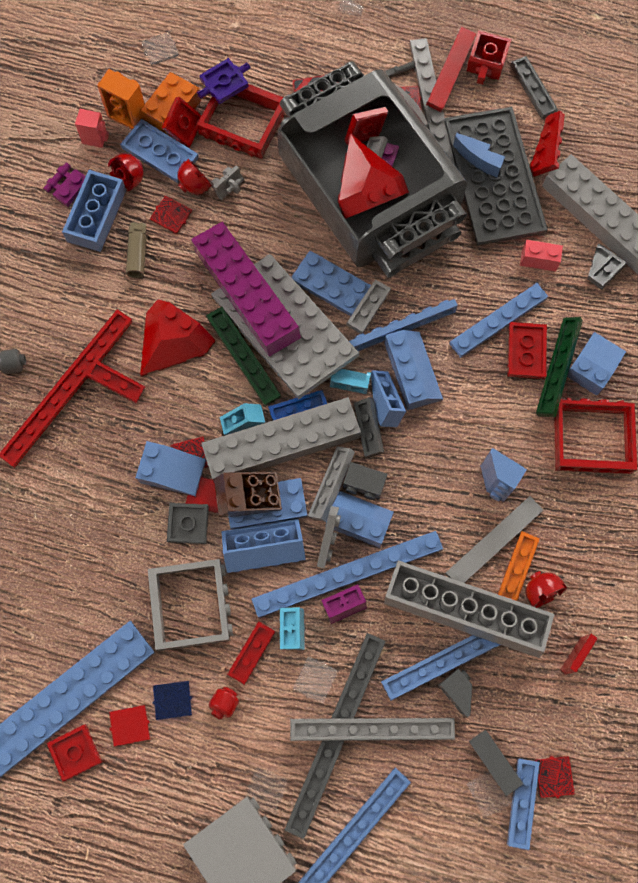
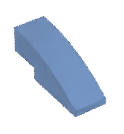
(478, 154)

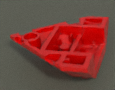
(367, 180)
(171, 338)

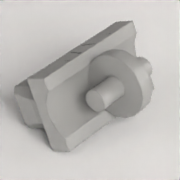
(228, 183)

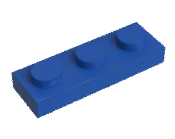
(297, 405)

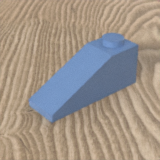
(386, 399)

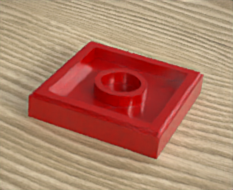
(182, 122)
(366, 124)
(578, 654)
(74, 753)

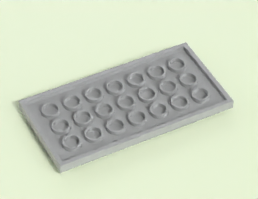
(319, 350)

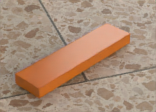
(518, 566)

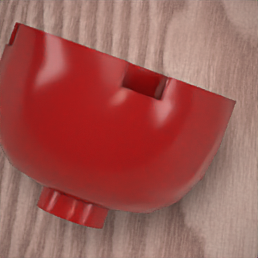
(128, 169)
(192, 179)
(544, 588)

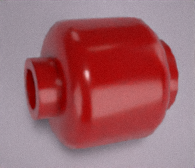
(223, 703)

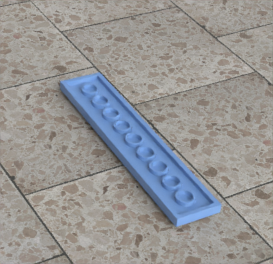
(71, 694)

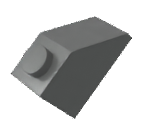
(458, 691)

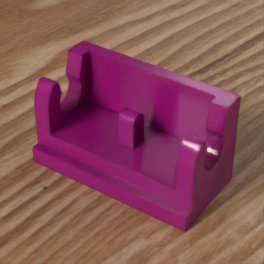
(344, 604)

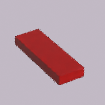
(115, 381)
(251, 653)

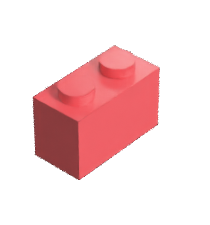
(91, 128)
(541, 255)

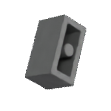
(364, 481)

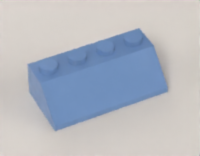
(412, 369)
(262, 545)

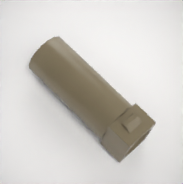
(136, 250)

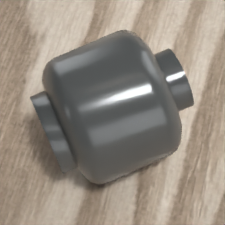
(11, 361)

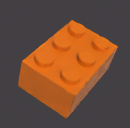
(121, 98)
(160, 102)

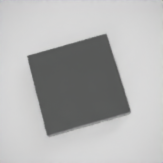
(187, 523)

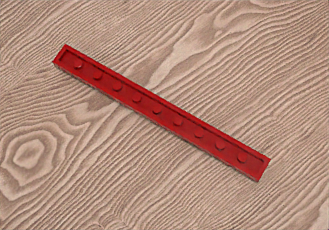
(64, 389)

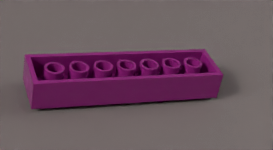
(246, 289)

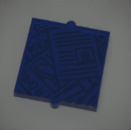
(172, 700)

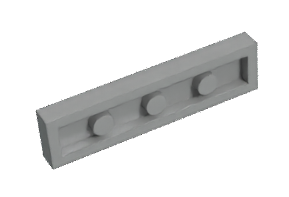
(331, 483)

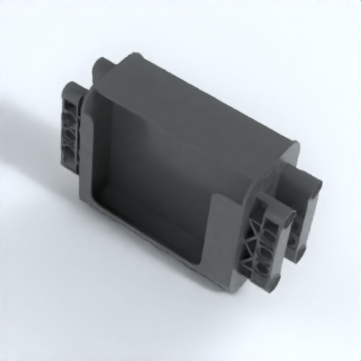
(315, 153)

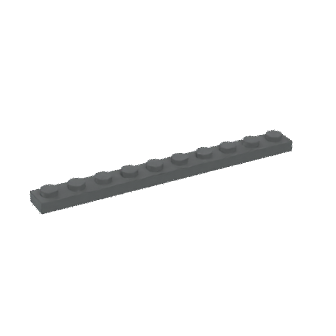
(329, 750)

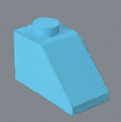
(242, 418)

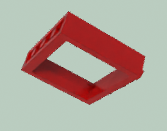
(237, 142)
(597, 466)

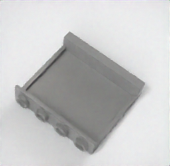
(241, 848)

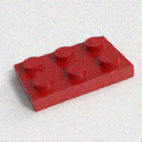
(527, 350)

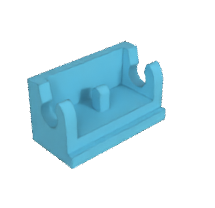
(350, 381)
(292, 629)

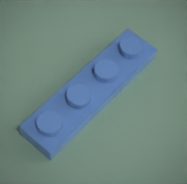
(523, 805)

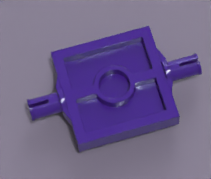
(224, 80)

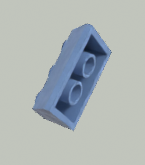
(500, 475)
(362, 519)

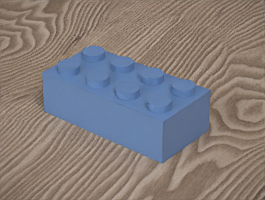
(94, 210)

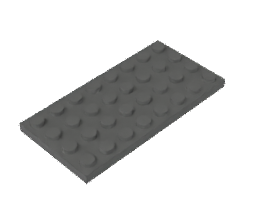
(501, 205)

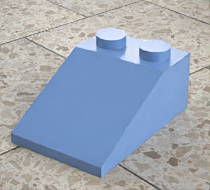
(596, 364)
(170, 469)

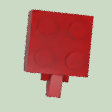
(488, 56)

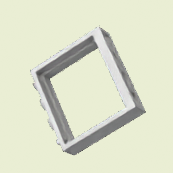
(157, 613)

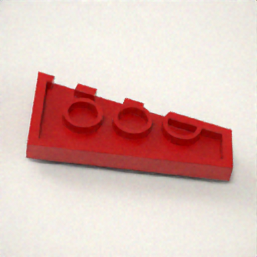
(548, 146)

